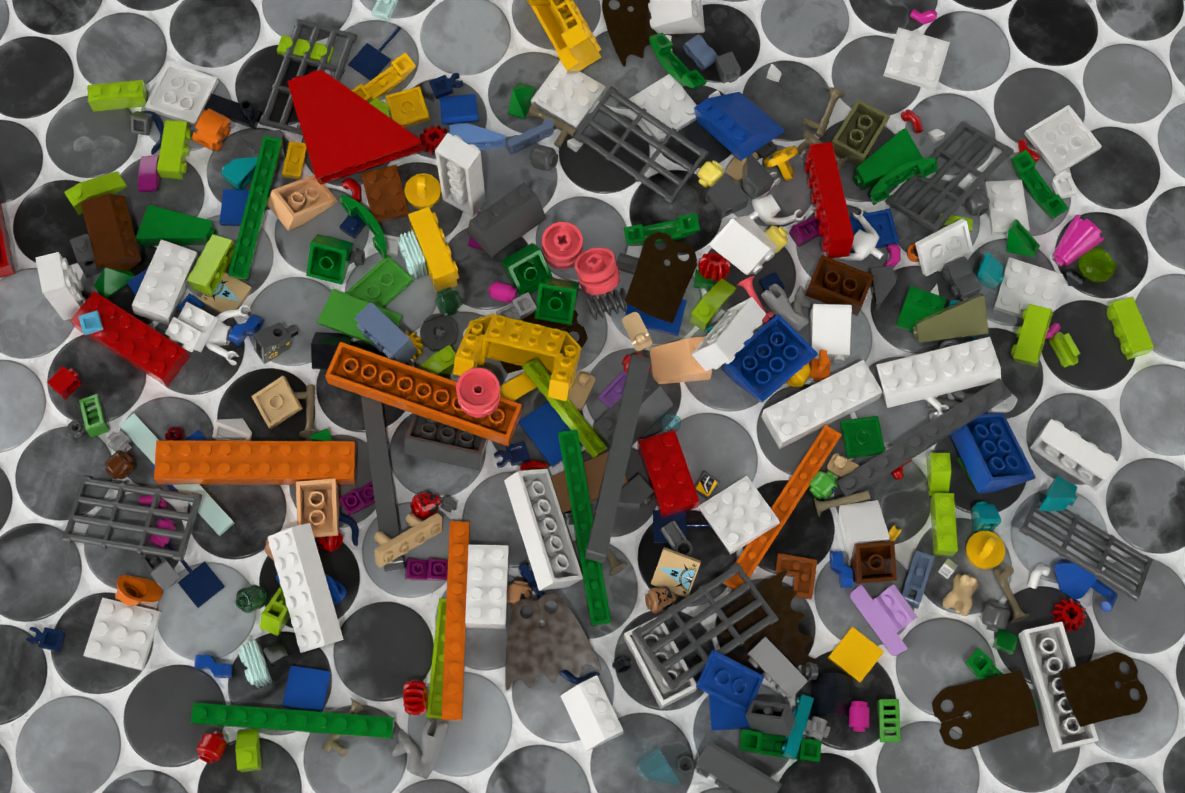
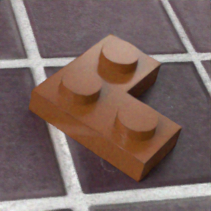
(802, 570)

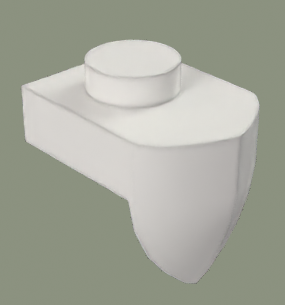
(1063, 184)
(1005, 406)

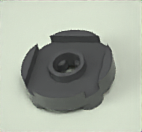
(441, 322)

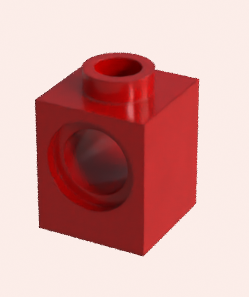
(64, 382)

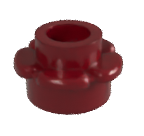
(171, 431)

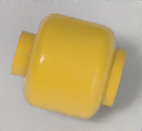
(800, 377)

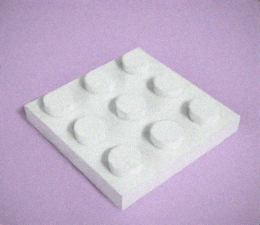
(916, 59)
(181, 93)
(568, 95)
(667, 103)
(1062, 140)
(1026, 285)
(738, 514)
(122, 634)

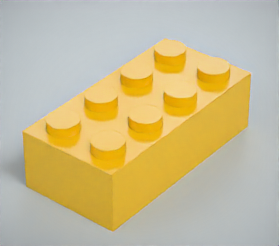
(436, 252)

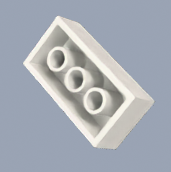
(164, 282)
(60, 284)
(729, 335)
(1074, 454)
(487, 586)
(655, 681)

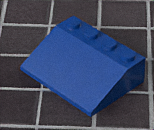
(737, 123)
(769, 359)
(992, 453)

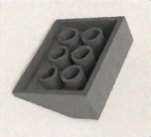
(444, 443)

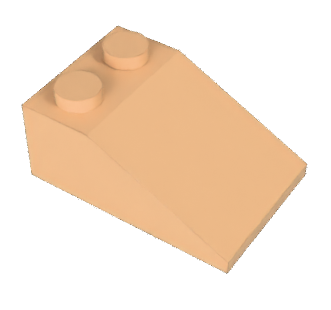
(300, 201)
(675, 363)
(318, 506)

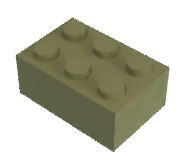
(859, 132)

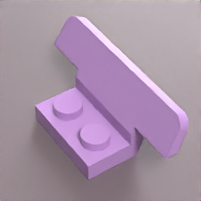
(885, 615)

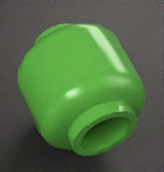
(823, 485)

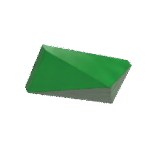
(521, 100)
(1021, 241)
(112, 281)

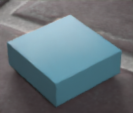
(90, 322)

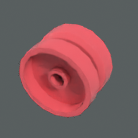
(562, 245)
(597, 271)
(478, 392)

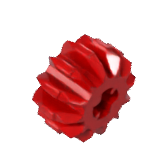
(432, 138)
(714, 266)
(1074, 611)
(415, 697)

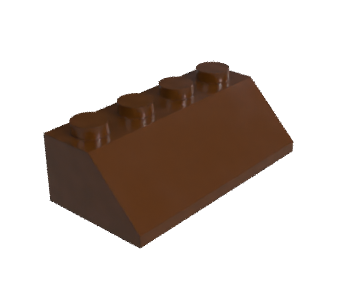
(111, 232)

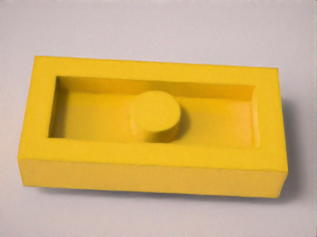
(294, 160)

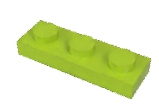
(303, 46)

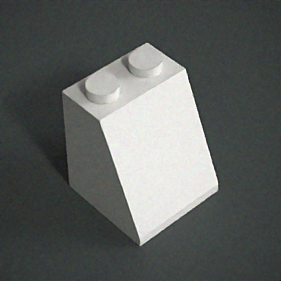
(677, 16)
(744, 245)
(831, 330)
(861, 524)

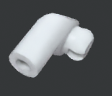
(1036, 574)

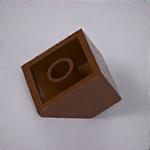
(874, 562)

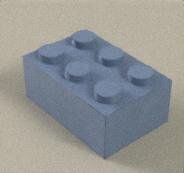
(385, 334)

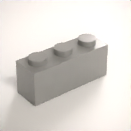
(776, 668)

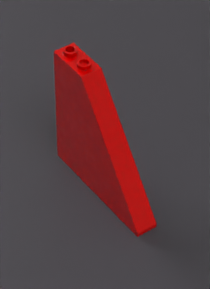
(345, 130)

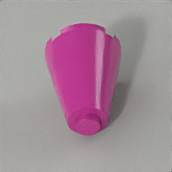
(1077, 240)

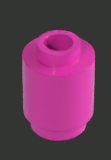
(502, 292)
(164, 524)
(859, 716)

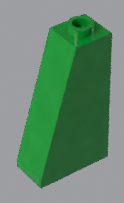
(891, 155)
(174, 228)

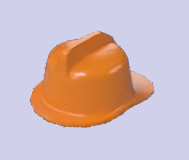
(135, 590)

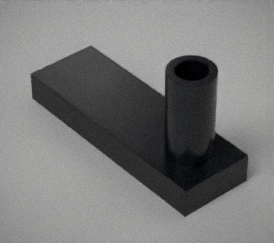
(237, 112)

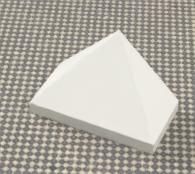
(231, 430)

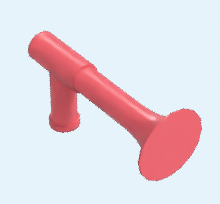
(748, 286)

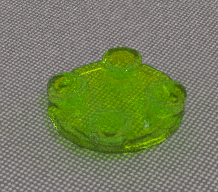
(1097, 265)

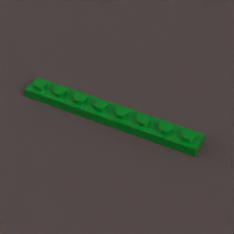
(255, 208)

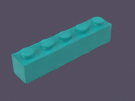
(801, 715)

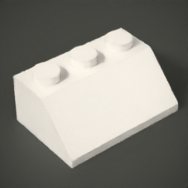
(592, 713)

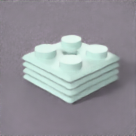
(413, 255)
(253, 657)

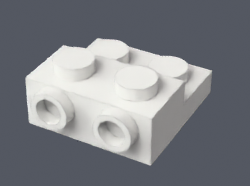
(191, 327)

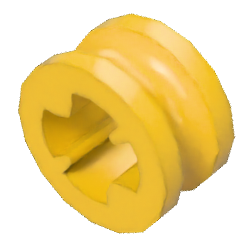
(894, 532)

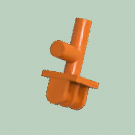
(820, 367)

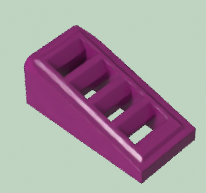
(800, 236)

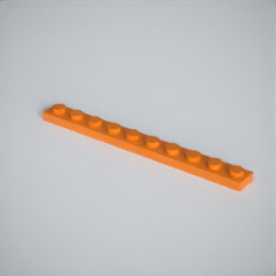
(787, 502)
(455, 621)

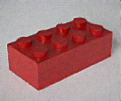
(668, 473)

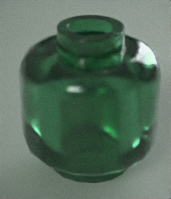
(448, 301)
(250, 598)

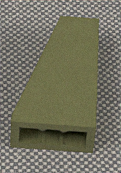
(956, 321)

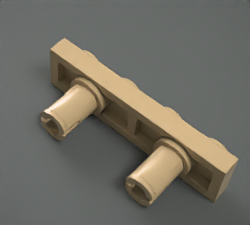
(401, 544)

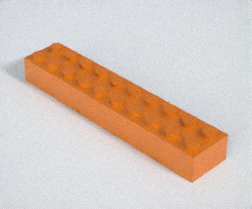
(417, 393)
(253, 462)

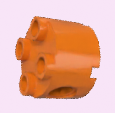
(211, 130)

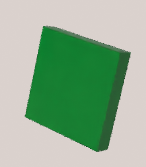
(862, 437)

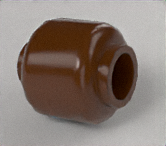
(120, 465)

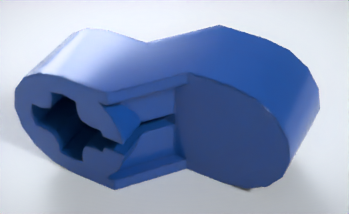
(241, 331)
(838, 566)
(208, 663)

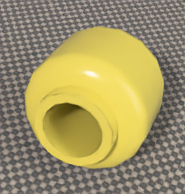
(710, 173)
(778, 236)

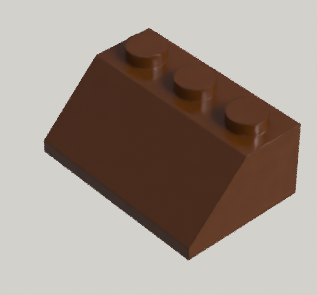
(839, 284)

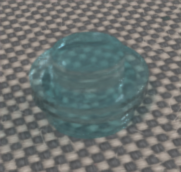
(671, 422)

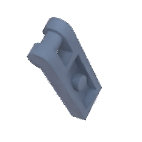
(530, 136)
(917, 577)

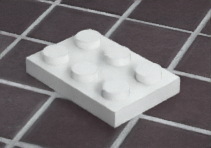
(1006, 205)
(944, 247)

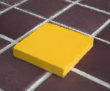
(408, 107)
(855, 654)

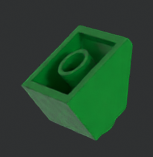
(329, 258)
(526, 269)
(556, 300)
(917, 306)

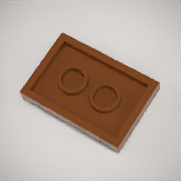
(385, 194)

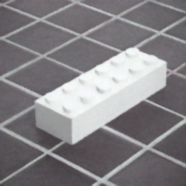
(460, 174)
(938, 372)
(821, 404)
(543, 529)
(305, 587)
(1046, 654)

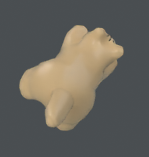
(961, 595)

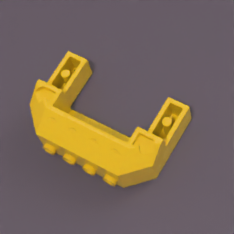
(567, 32)
(517, 344)

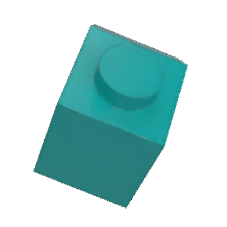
(239, 172)
(990, 272)
(1059, 495)
(984, 517)

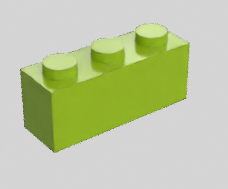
(117, 95)
(174, 149)
(211, 265)
(1129, 328)
(1032, 335)
(943, 524)

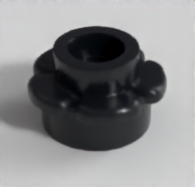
(621, 664)

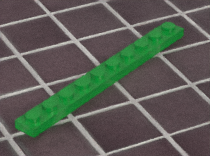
(582, 522)
(293, 720)

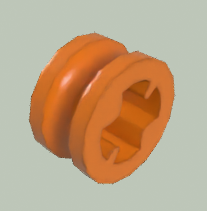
(911, 256)

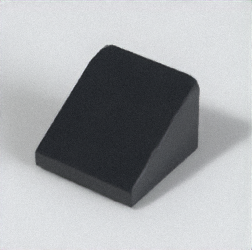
(276, 653)

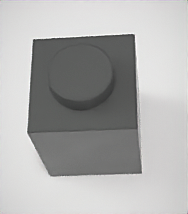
(727, 67)

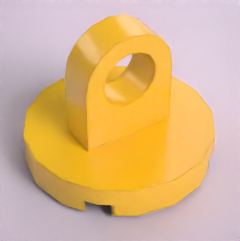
(781, 159)
(422, 191)
(985, 550)

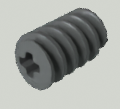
(607, 303)

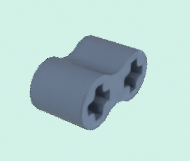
(700, 52)

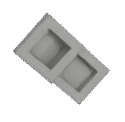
(519, 308)

